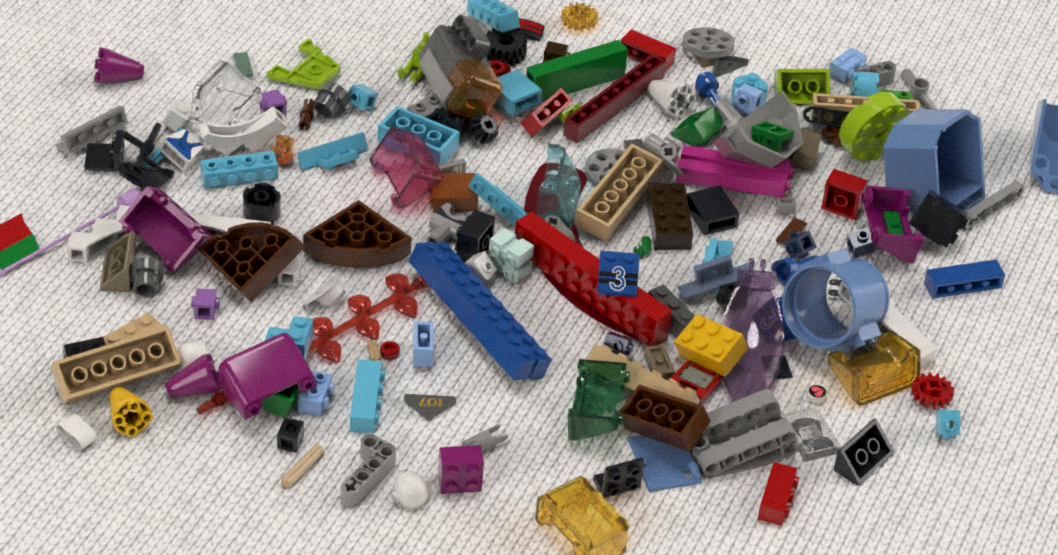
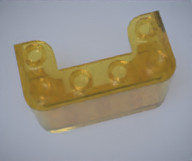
(583, 518)

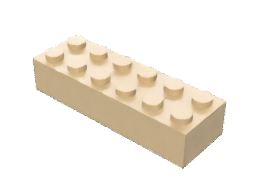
(618, 192)
(115, 365)

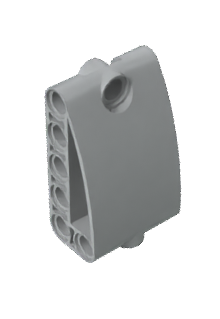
(745, 436)

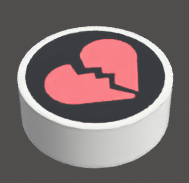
(817, 393)

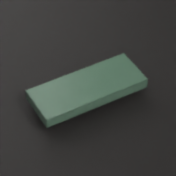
(243, 63)

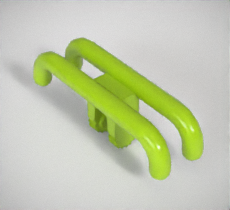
(414, 62)

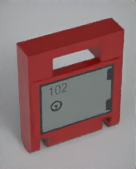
(698, 378)

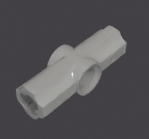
(728, 112)

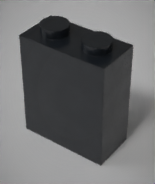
(712, 210)

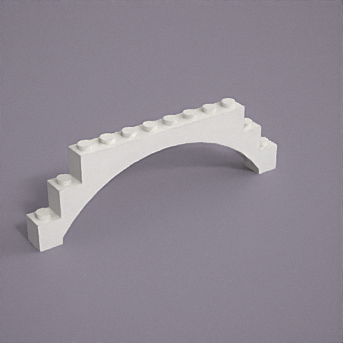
(106, 232)

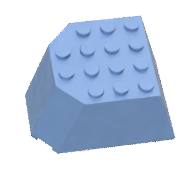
(937, 153)

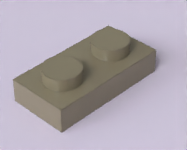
(659, 360)

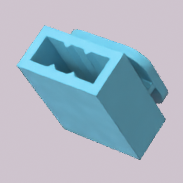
(518, 94)

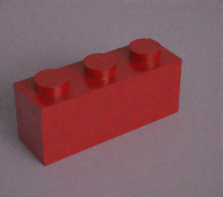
(642, 46)
(546, 112)
(778, 494)

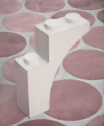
(250, 134)

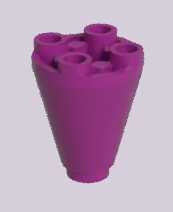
(116, 67)
(195, 379)

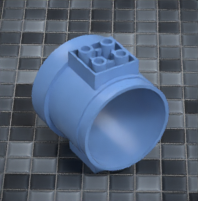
(807, 306)

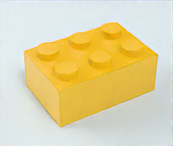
(711, 345)

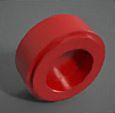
(389, 350)

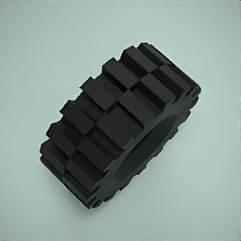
(507, 46)

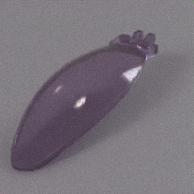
(758, 316)

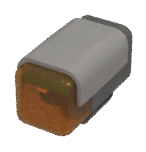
(459, 70)

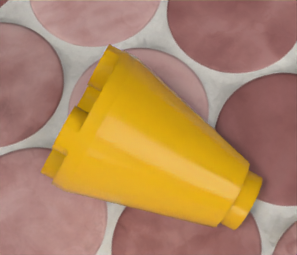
(129, 412)

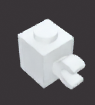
(179, 116)

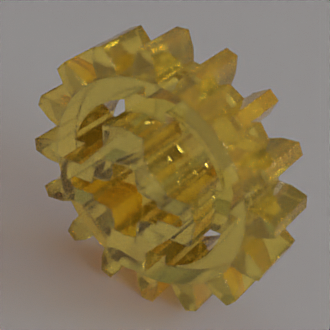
(579, 16)

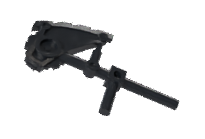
(137, 173)

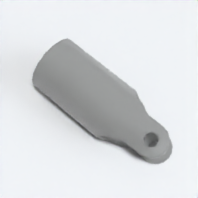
(485, 439)

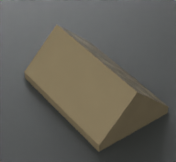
(118, 264)

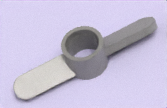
(919, 88)

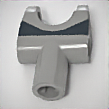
(444, 224)

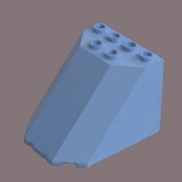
(1045, 146)

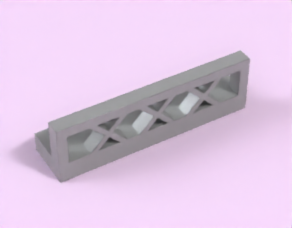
(92, 130)

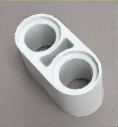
(76, 432)

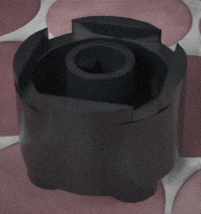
(262, 203)

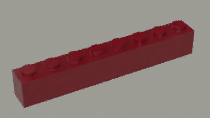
(613, 98)

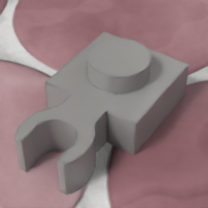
(787, 204)

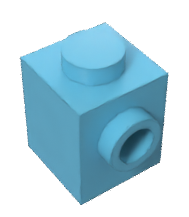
(362, 96)
(944, 417)

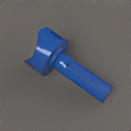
(709, 88)
(787, 267)

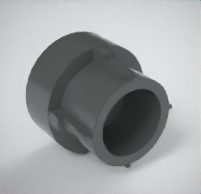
(331, 100)
(146, 276)

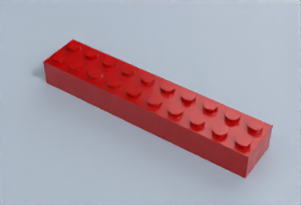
(578, 272)

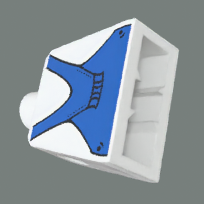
(182, 148)

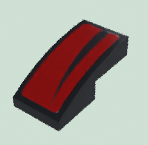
(531, 28)

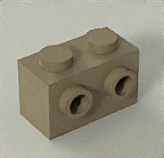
(807, 152)

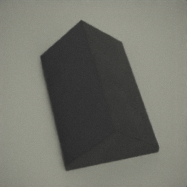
(863, 453)

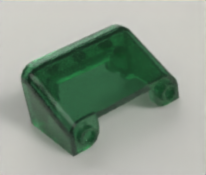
(597, 398)

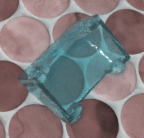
(561, 187)

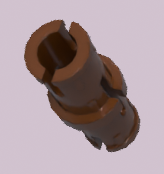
(306, 114)

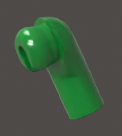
(645, 248)

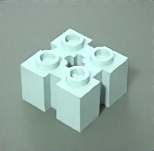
(511, 255)

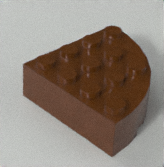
(357, 239)
(252, 255)

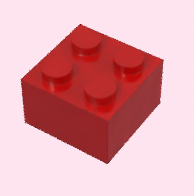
(844, 194)

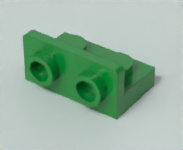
(770, 135)

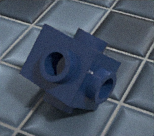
(799, 244)

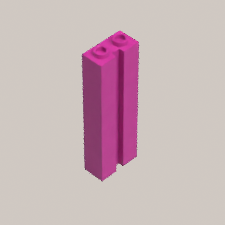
(711, 169)

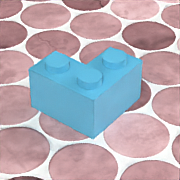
(300, 330)

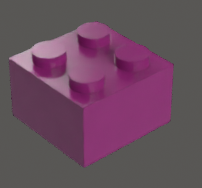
(460, 469)

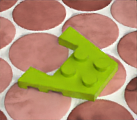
(312, 72)

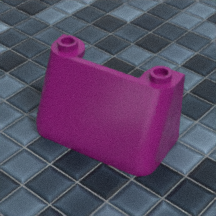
(881, 199)
(165, 227)
(264, 372)

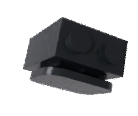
(939, 219)

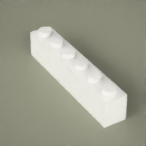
(898, 323)

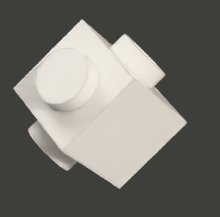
(481, 266)

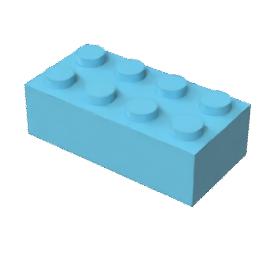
(439, 138)

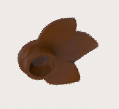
(831, 134)

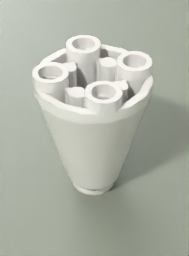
(672, 96)

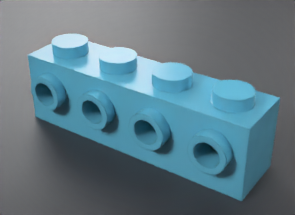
(494, 14)
(239, 169)

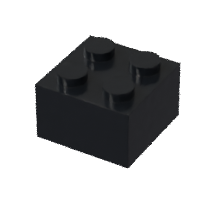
(474, 235)

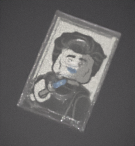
(812, 434)

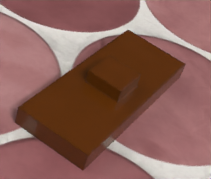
(794, 225)

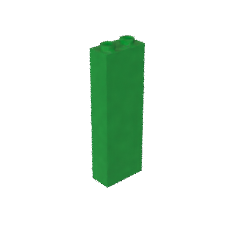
(580, 69)

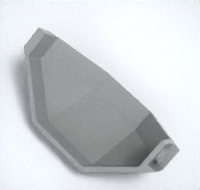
(737, 141)

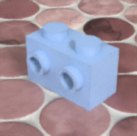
(747, 99)
(317, 399)

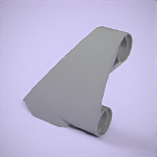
(664, 149)

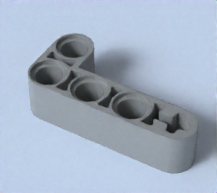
(379, 461)

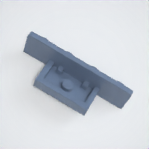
(709, 277)

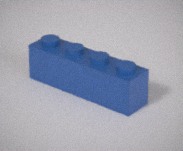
(964, 278)

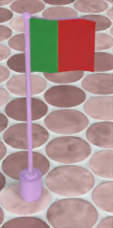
(20, 244)

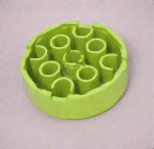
(870, 124)

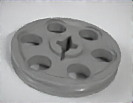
(708, 42)
(602, 166)

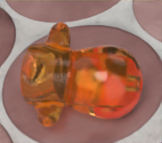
(283, 148)

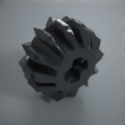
(483, 128)

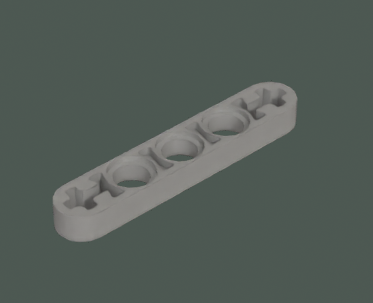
(994, 203)

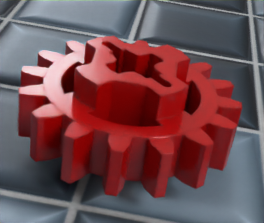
(932, 390)

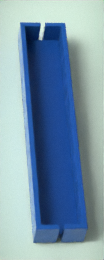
(480, 311)

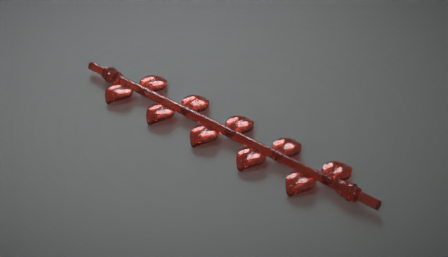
(365, 326)

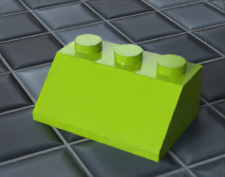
(801, 83)

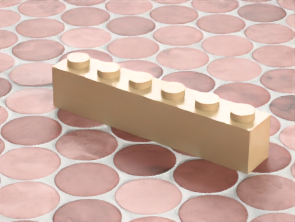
(847, 103)
(641, 376)

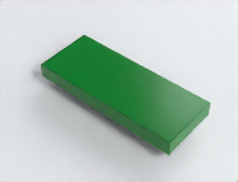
(893, 223)

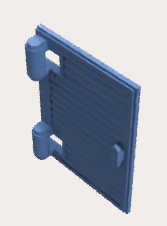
(664, 464)

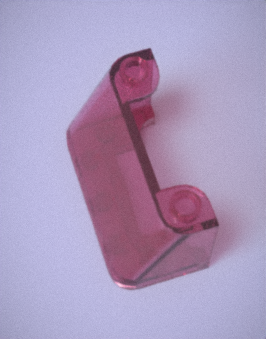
(407, 165)

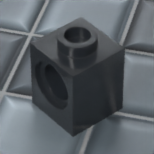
(290, 435)

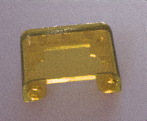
(878, 372)

